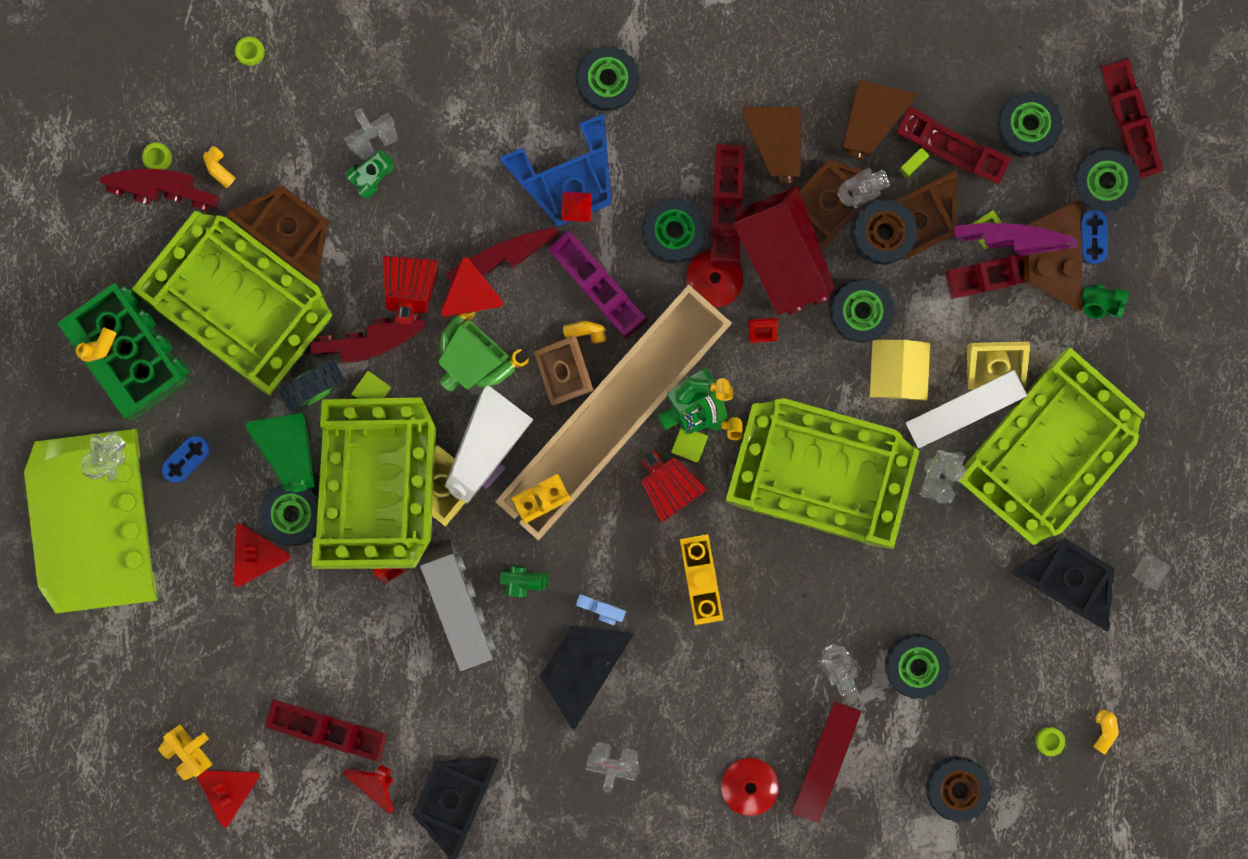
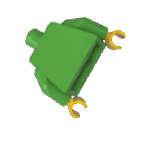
(472, 356)

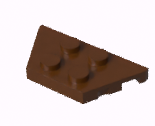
(823, 203)
(934, 211)
(287, 228)
(1059, 271)

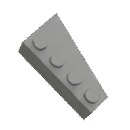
(455, 605)

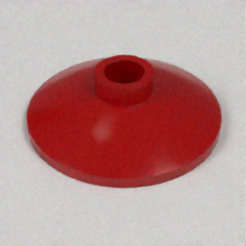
(718, 293)
(744, 772)

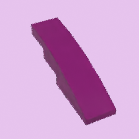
(1024, 238)
(597, 284)

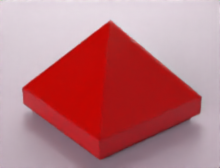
(576, 207)
(763, 329)

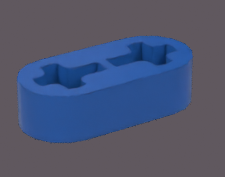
(1100, 237)
(180, 455)

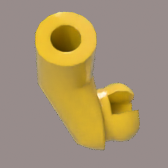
(215, 169)
(583, 328)
(96, 349)
(1109, 730)

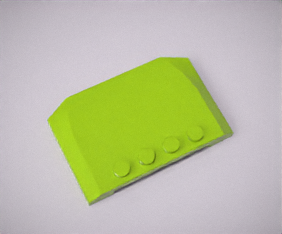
(235, 299)
(1054, 448)
(823, 471)
(374, 483)
(87, 530)

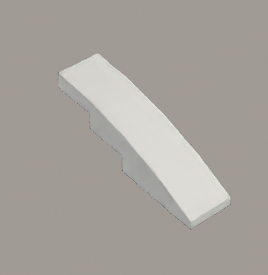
(966, 409)

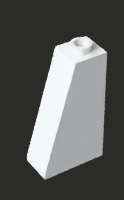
(487, 440)

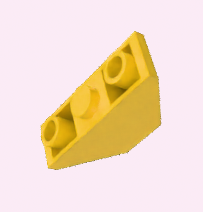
(701, 579)

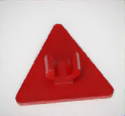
(469, 292)
(254, 555)
(373, 785)
(226, 791)

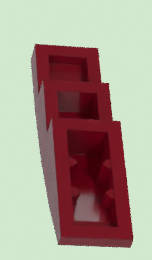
(1131, 117)
(727, 204)
(512, 251)
(985, 276)
(326, 730)
(826, 761)

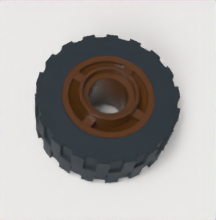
(900, 224)
(976, 792)

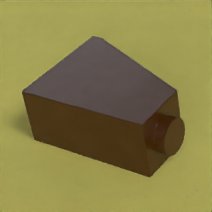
(872, 117)
(777, 140)

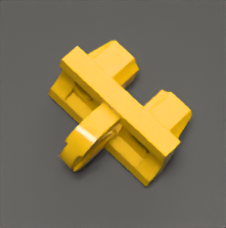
(551, 494)
(188, 750)

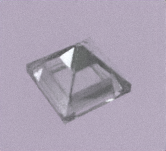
(1151, 571)

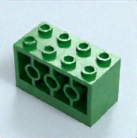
(122, 372)

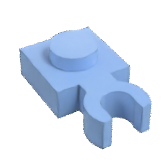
(607, 612)

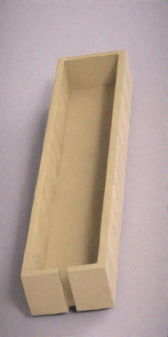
(620, 404)

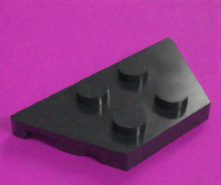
(1072, 579)
(581, 668)
(453, 800)

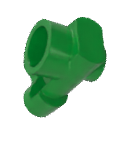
(370, 173)
(1099, 301)
(517, 581)

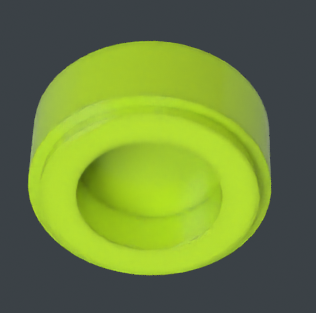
(249, 51)
(156, 156)
(1050, 741)

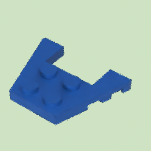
(581, 175)

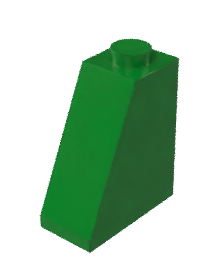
(285, 448)

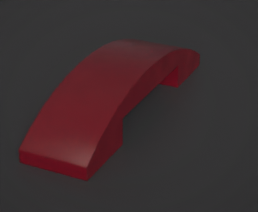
(953, 147)

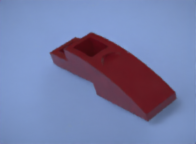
(150, 183)
(381, 339)

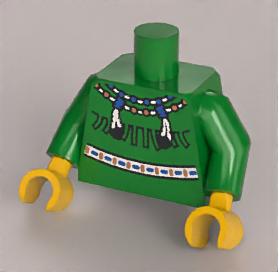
(700, 405)

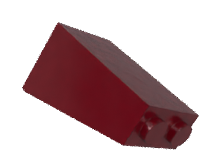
(785, 251)

